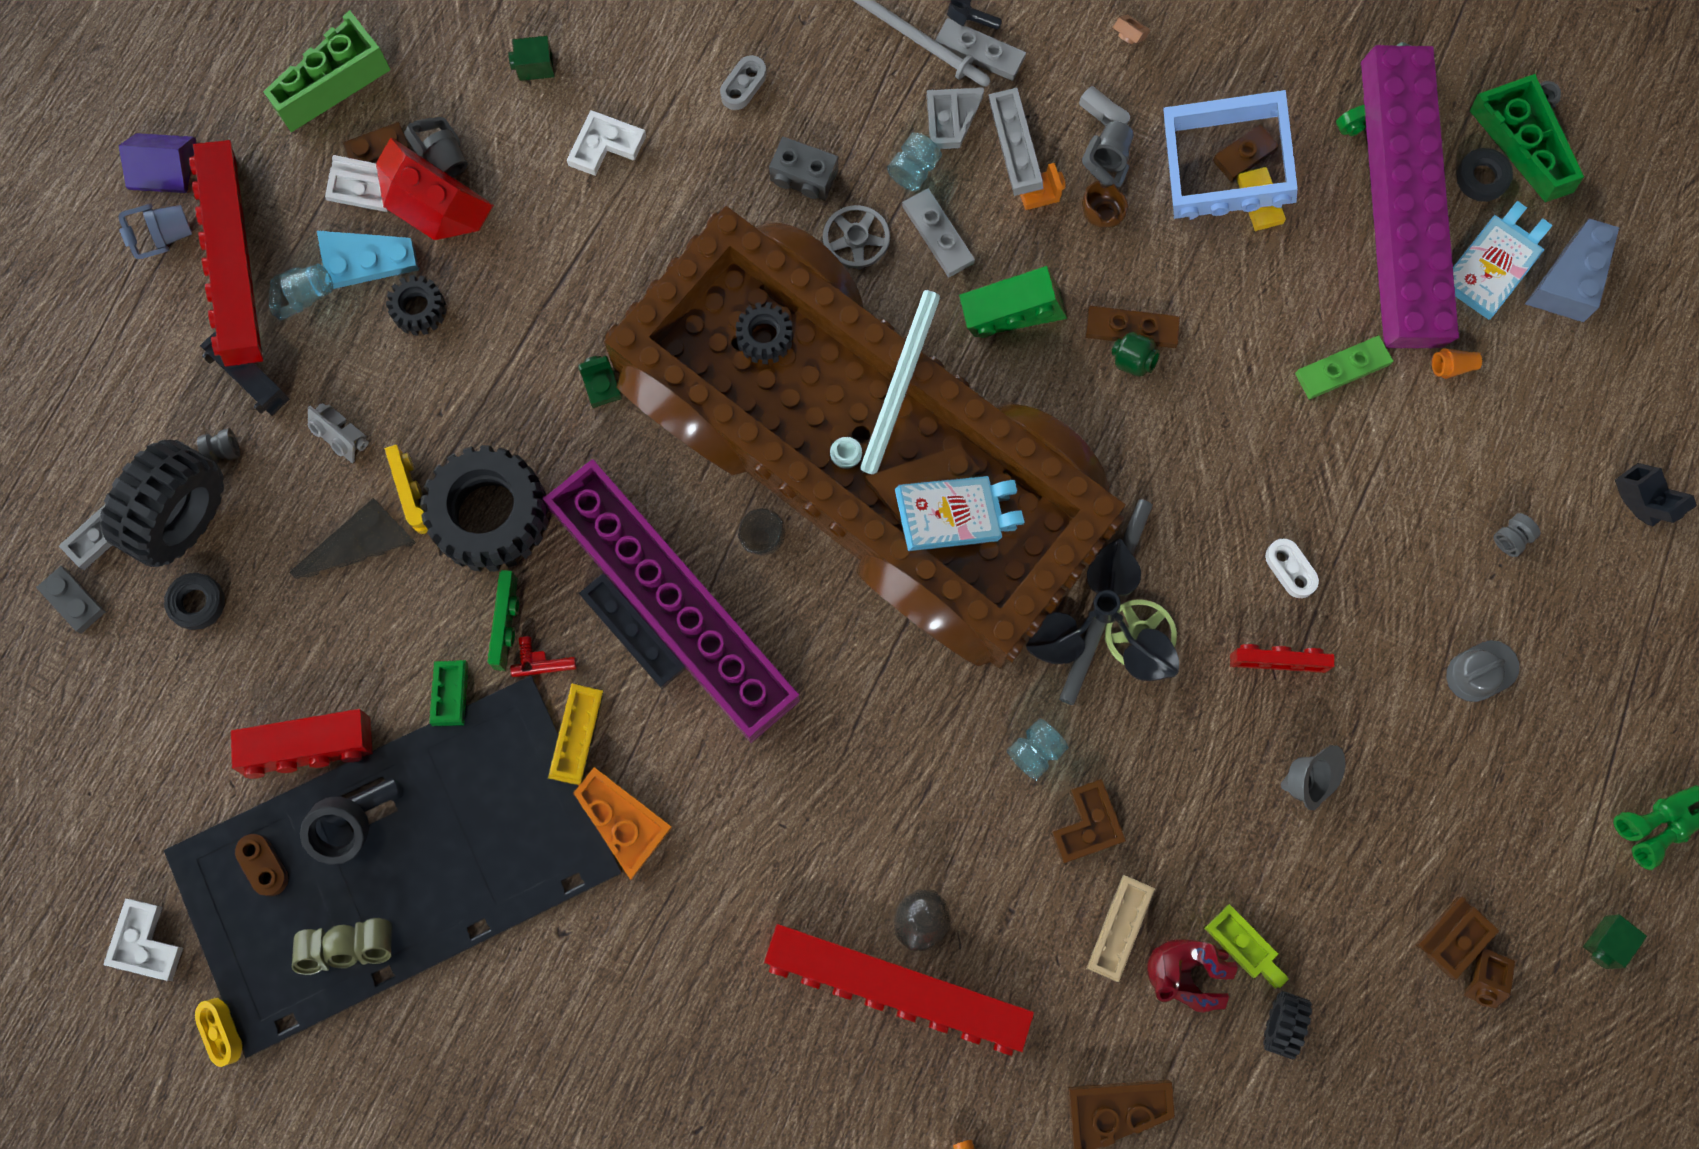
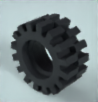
(412, 289)
(759, 316)
(1287, 1025)

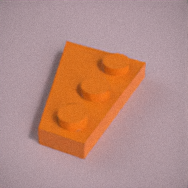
(622, 821)

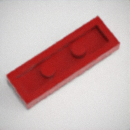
(1281, 659)

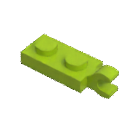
(1246, 946)

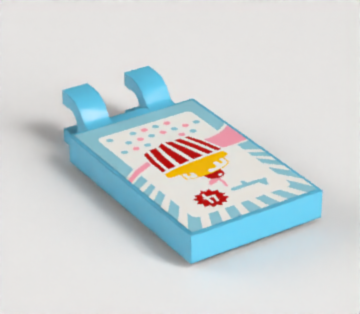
(1497, 261)
(955, 512)

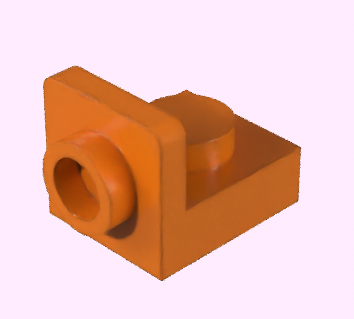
(1052, 189)

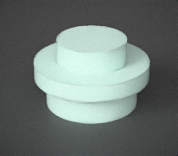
(846, 452)

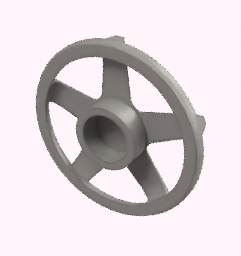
(857, 236)

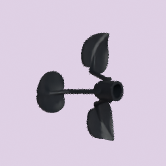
(1110, 575)

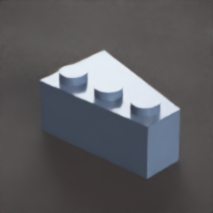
(1579, 273)

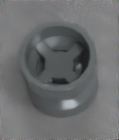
(220, 446)
(1514, 537)

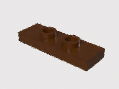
(1115, 323)

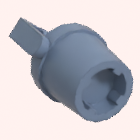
(164, 224)

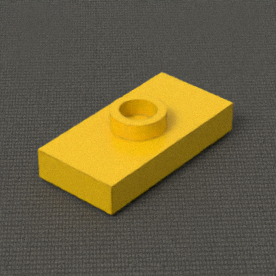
(1265, 216)

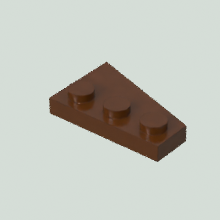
(937, 467)
(1116, 1110)

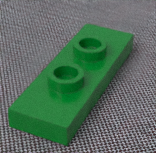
(502, 631)

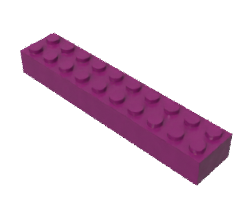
(1409, 197)
(672, 601)

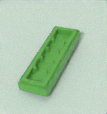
(1344, 367)

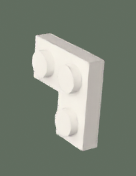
(603, 135)
(133, 943)

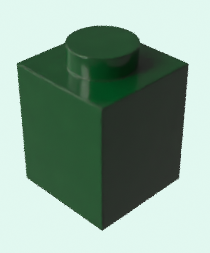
(532, 58)
(1614, 942)

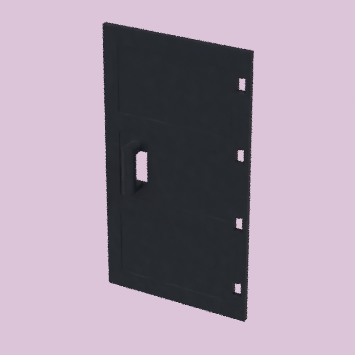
(470, 843)

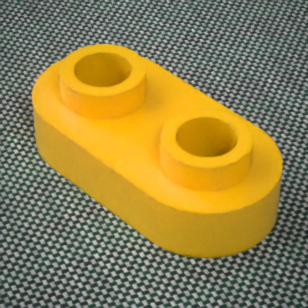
(218, 1032)

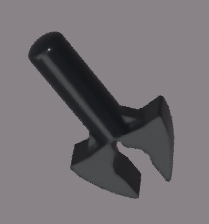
(961, 11)

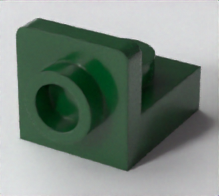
(599, 381)

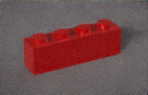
(301, 743)

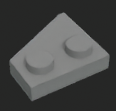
(951, 114)

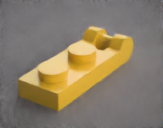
(408, 490)

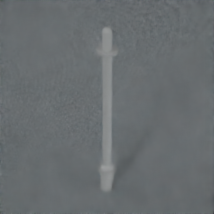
(963, 66)

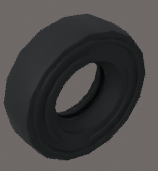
(1484, 157)
(181, 587)

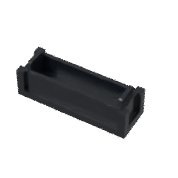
(252, 380)

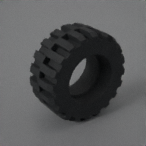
(460, 479)
(162, 502)

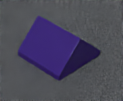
(157, 162)

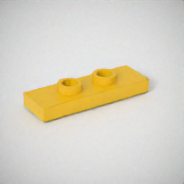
(575, 734)

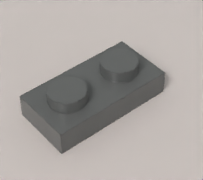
(71, 599)

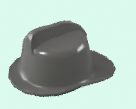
(1482, 671)
(1315, 777)

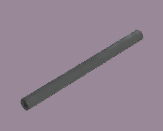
(1096, 628)

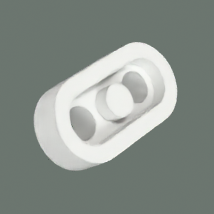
(1294, 567)

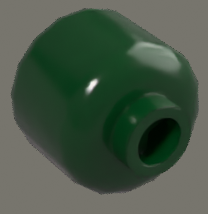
(1135, 354)

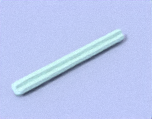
(900, 382)

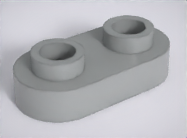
(741, 84)

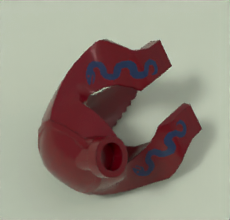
(1171, 968)

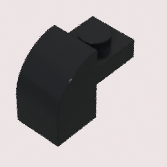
(1648, 495)

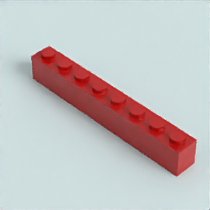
(227, 254)
(898, 988)

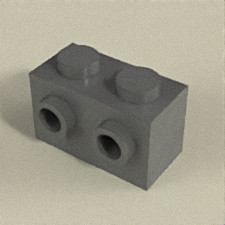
(803, 169)

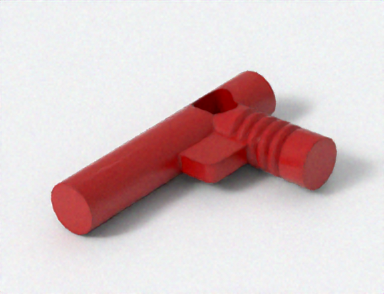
(538, 661)

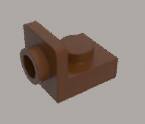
(1491, 979)

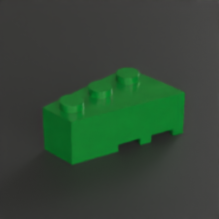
(1013, 303)

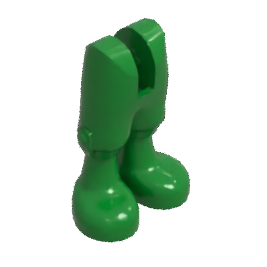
(1669, 810)

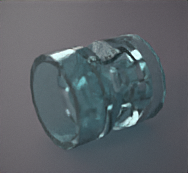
(913, 164)
(1039, 747)

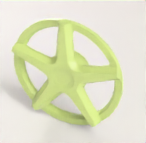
(1137, 625)

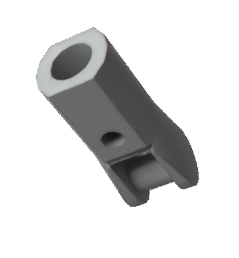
(1102, 107)

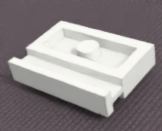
(354, 183)

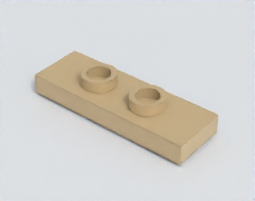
(1120, 928)

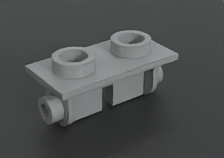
(326, 423)

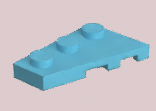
(365, 257)

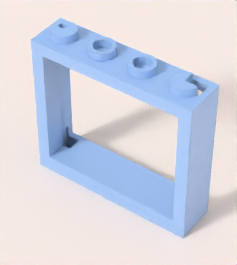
(1226, 112)

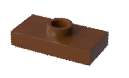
(1245, 152)

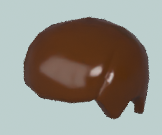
(1104, 205)

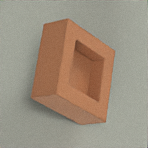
(1131, 29)

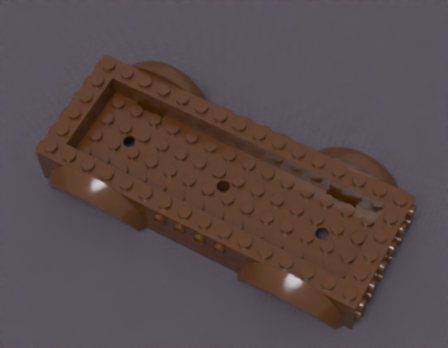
(832, 385)

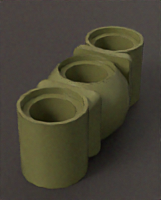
(342, 946)

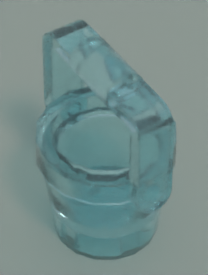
(300, 288)

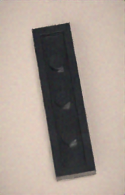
(632, 631)

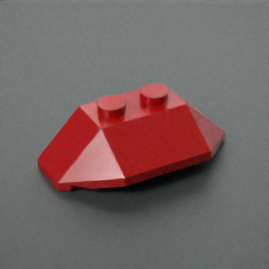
(428, 195)

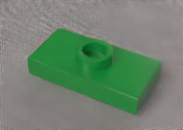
(449, 693)

